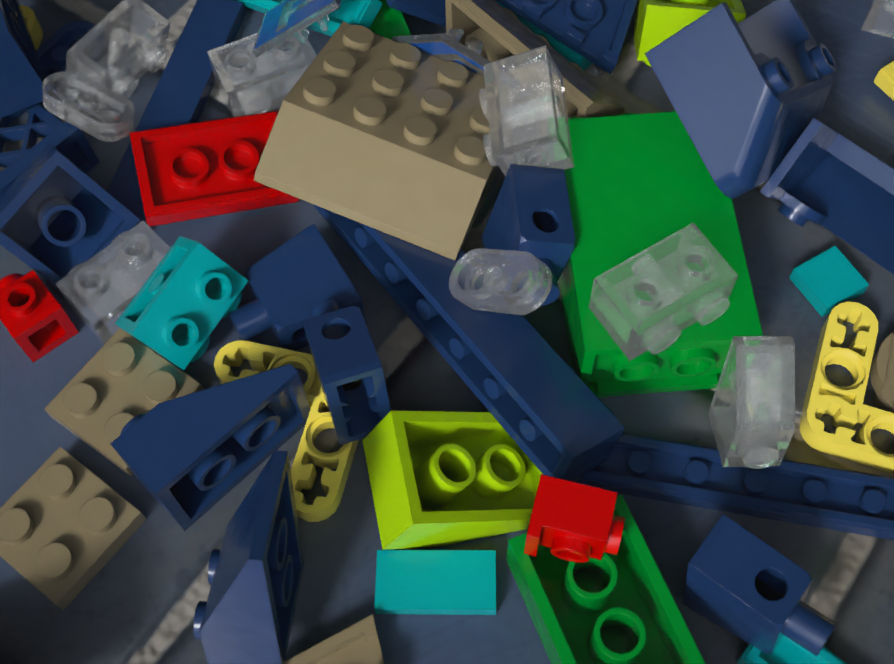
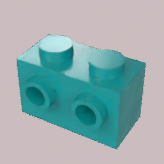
(183, 302)

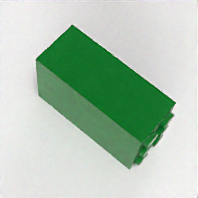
(627, 191)

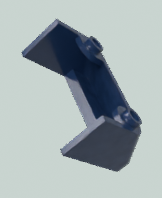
(744, 88)
(840, 188)

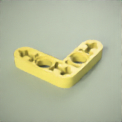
(846, 403)
(302, 473)

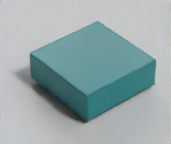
(828, 280)

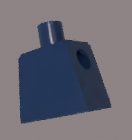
(533, 218)
(288, 288)
(342, 355)
(753, 591)

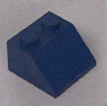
(59, 216)

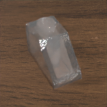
(755, 402)

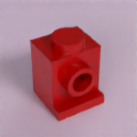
(28, 307)
(573, 521)

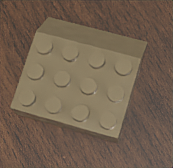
(384, 140)

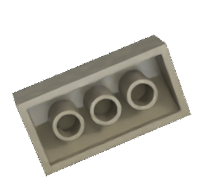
(506, 36)

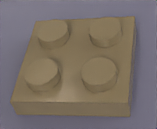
(113, 389)
(64, 527)

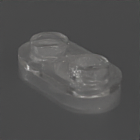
(88, 105)
(500, 281)

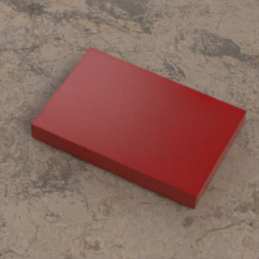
(204, 168)

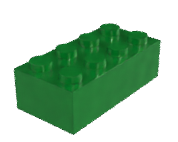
(604, 607)

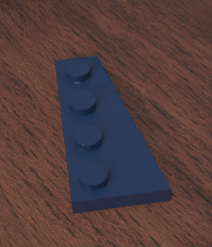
(586, 26)

